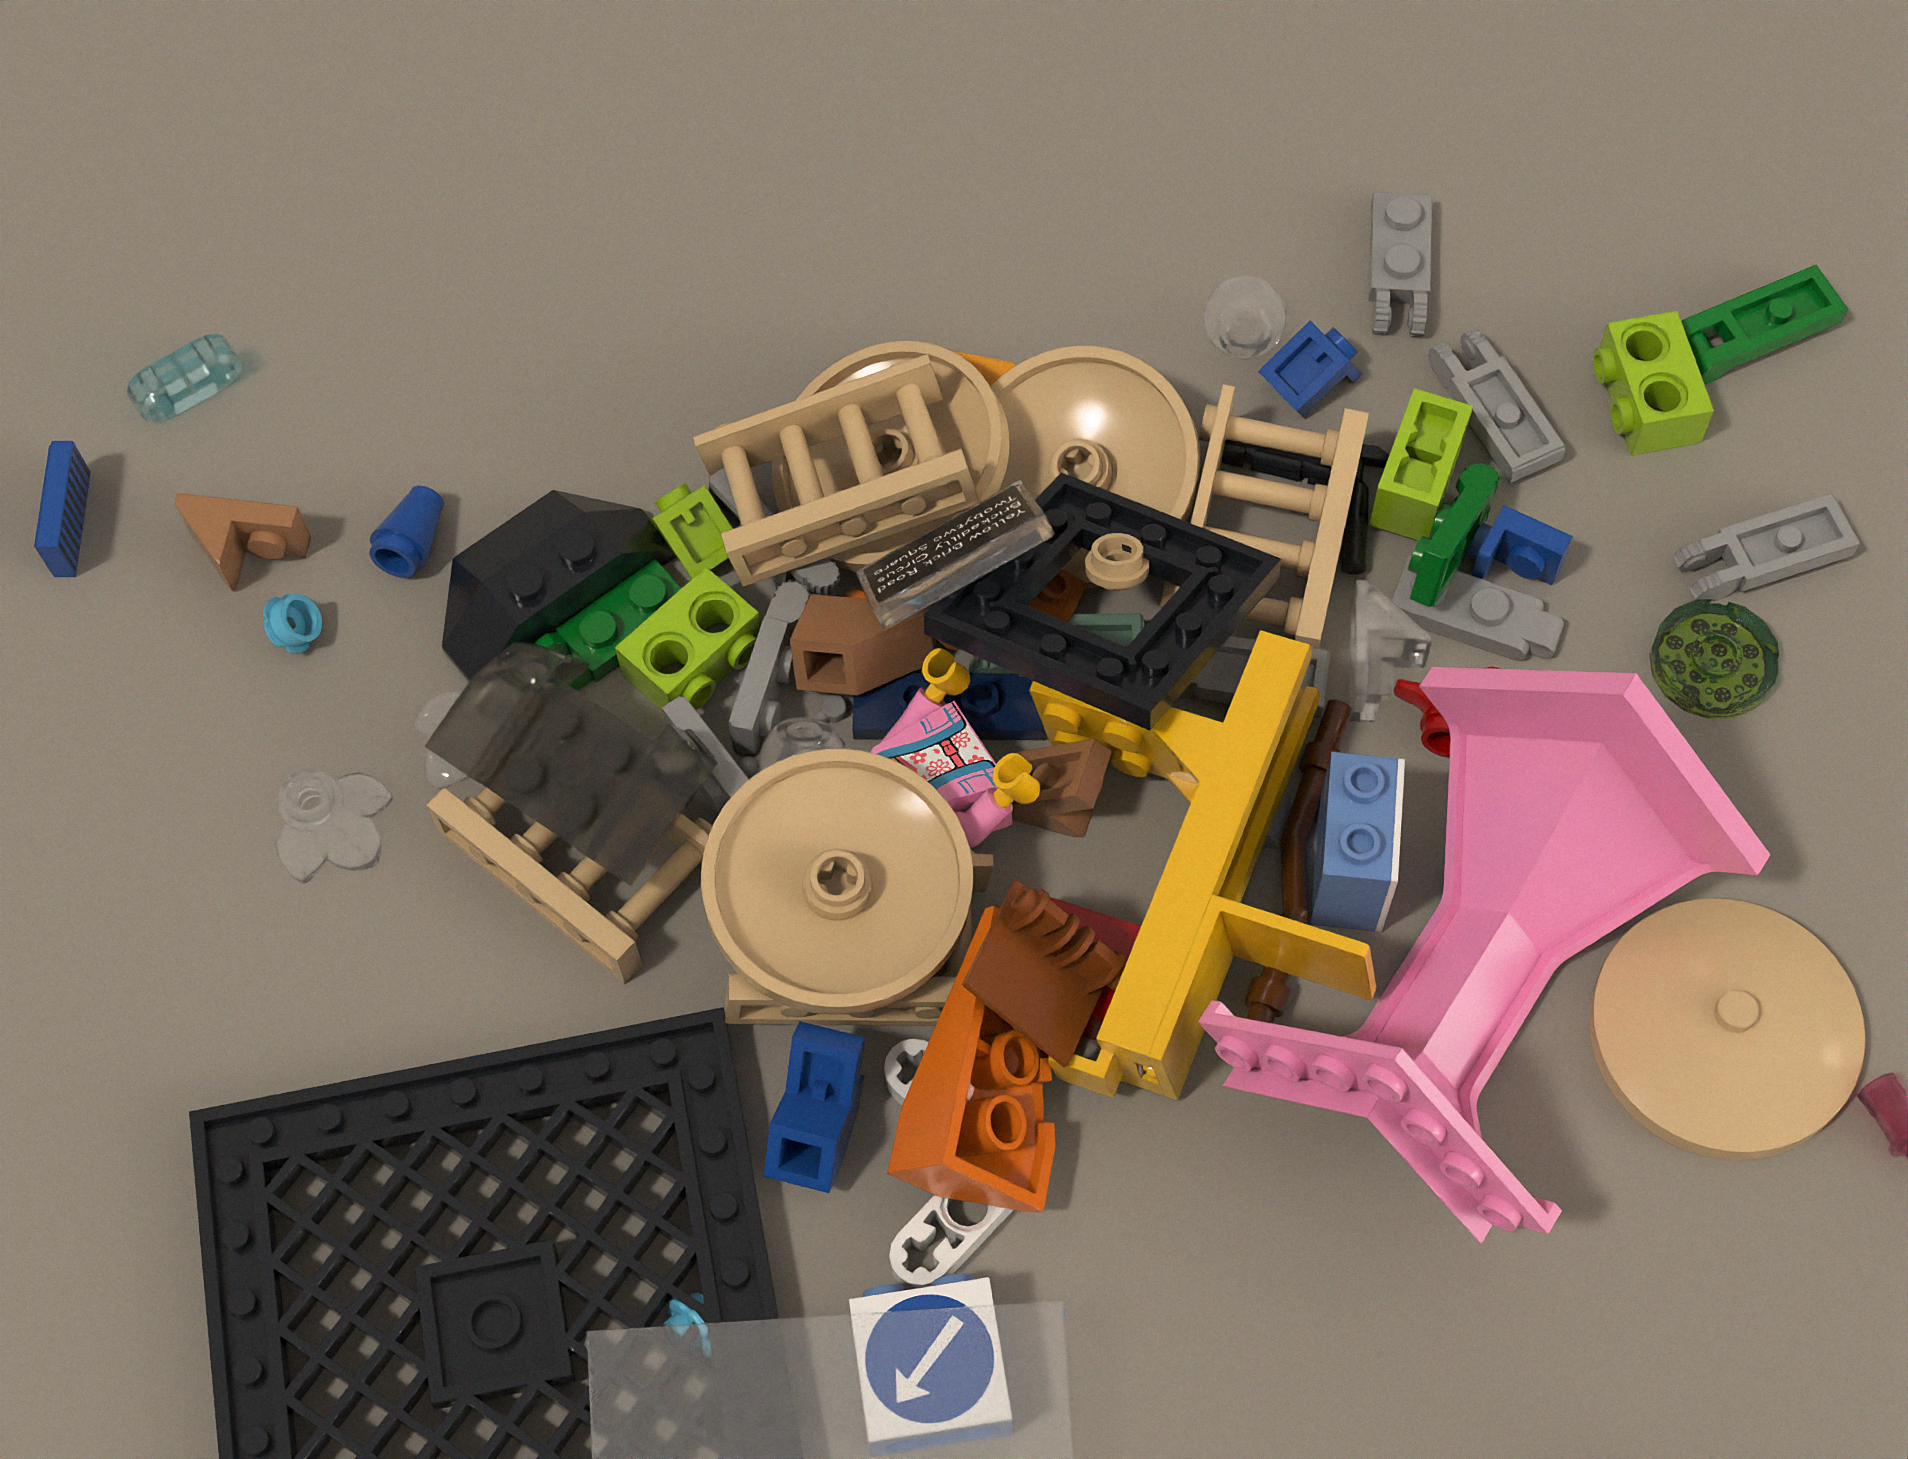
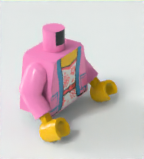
(947, 753)

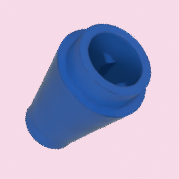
(407, 533)

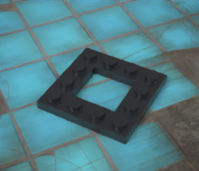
(1138, 682)

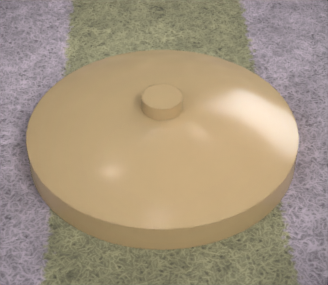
(965, 420)
(1103, 423)
(837, 881)
(1726, 1029)

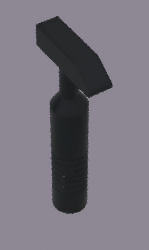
(1356, 527)

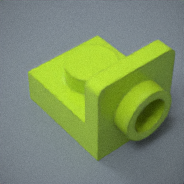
(692, 527)

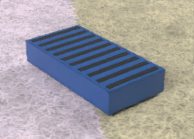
(62, 509)

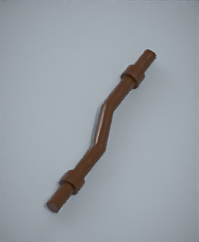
(1269, 992)

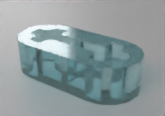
(184, 378)

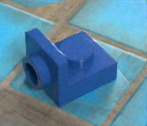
(1310, 366)
(1521, 544)

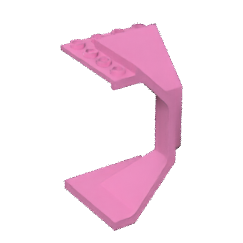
(1560, 827)

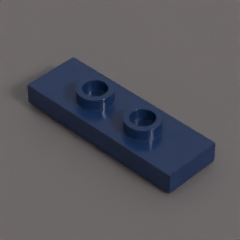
(992, 704)

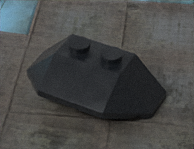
(542, 573)

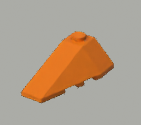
(977, 1107)

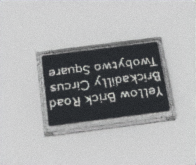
(954, 554)

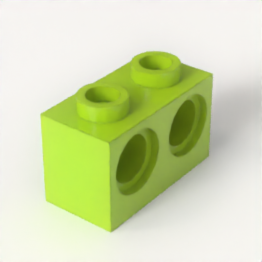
(1663, 380)
(1420, 464)
(678, 636)

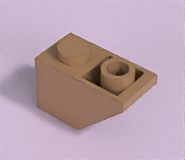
(848, 652)

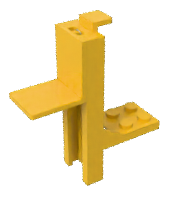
(1196, 918)

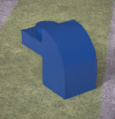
(817, 1107)

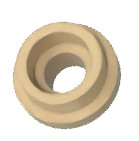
(1113, 567)

